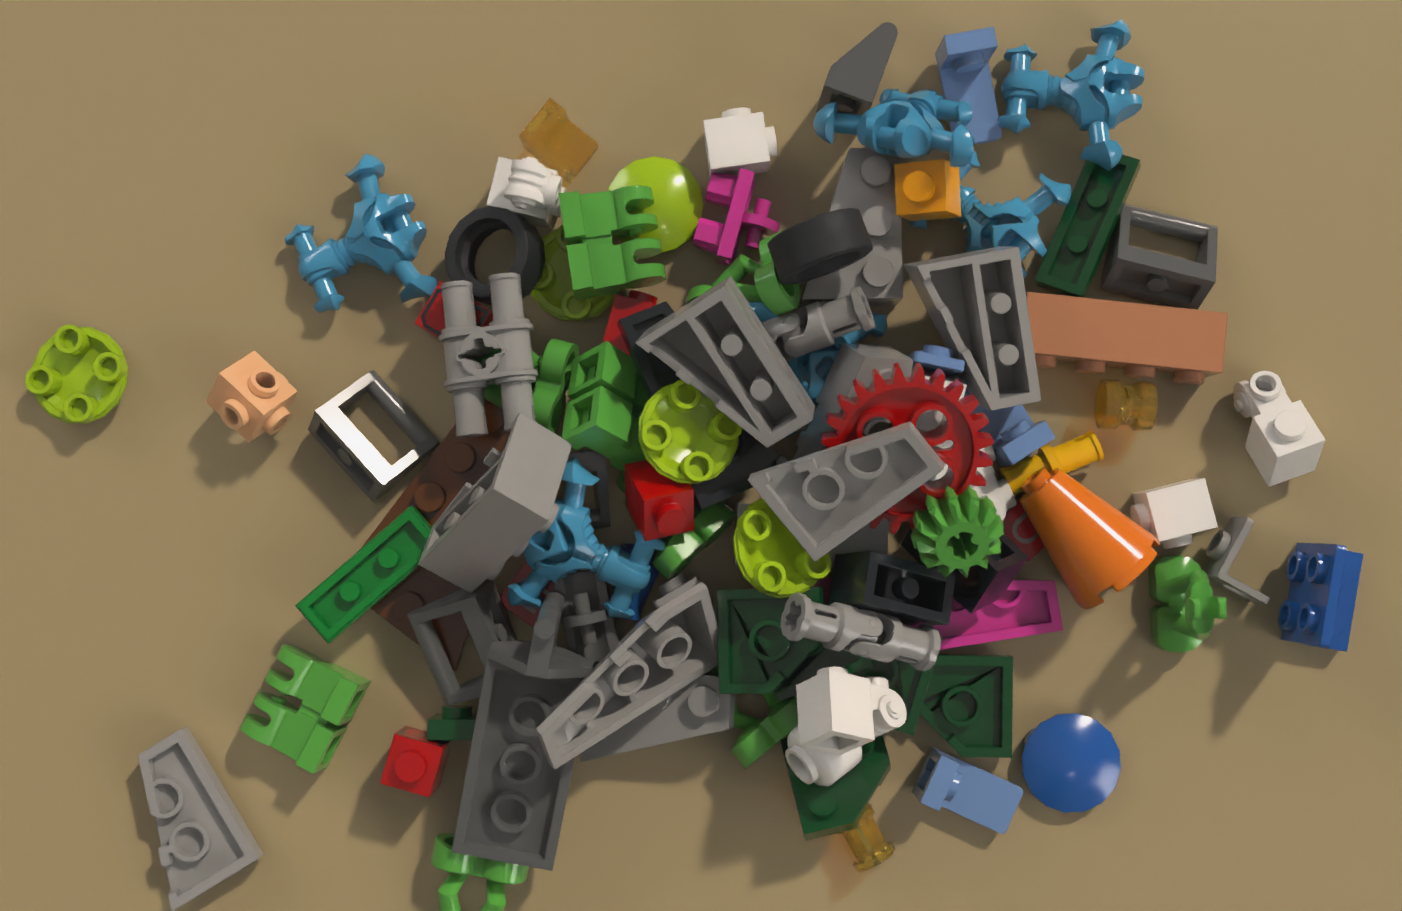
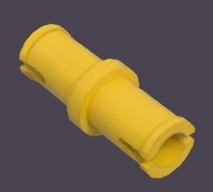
(1066, 456)

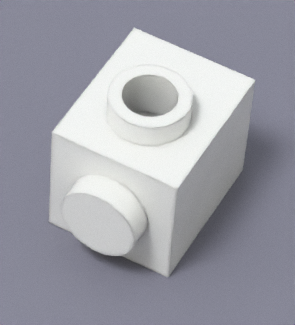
(739, 142)
(1174, 511)

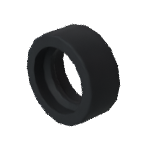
(471, 233)
(820, 246)

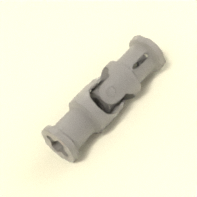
(818, 324)
(860, 632)

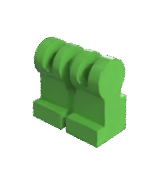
(590, 224)
(605, 405)
(315, 728)

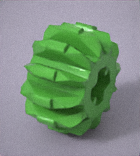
(957, 531)

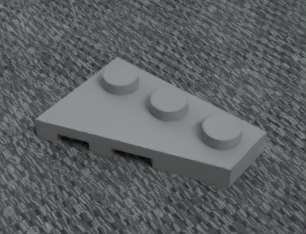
(846, 486)
(683, 715)
(195, 818)

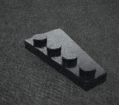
(654, 373)

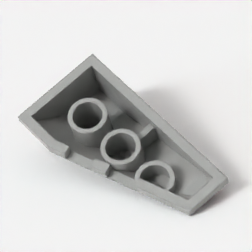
(642, 670)

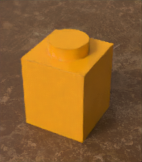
(927, 190)

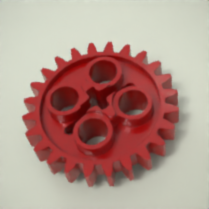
(903, 401)

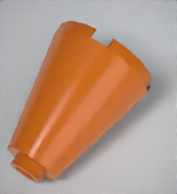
(1085, 536)

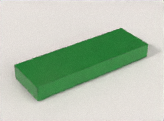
(367, 576)

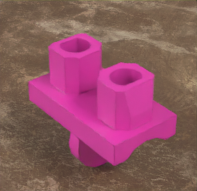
(735, 194)

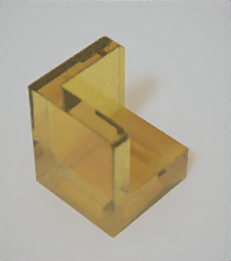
(558, 141)

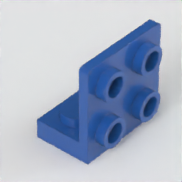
(1320, 595)

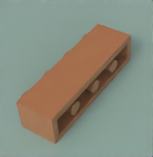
(1127, 337)

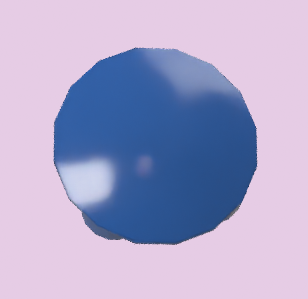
(1070, 762)

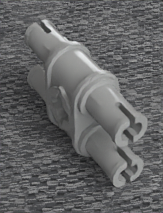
(467, 342)

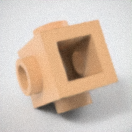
(252, 397)

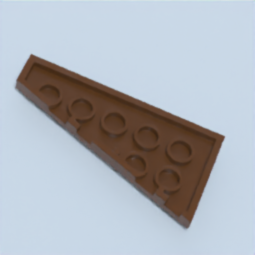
(430, 493)

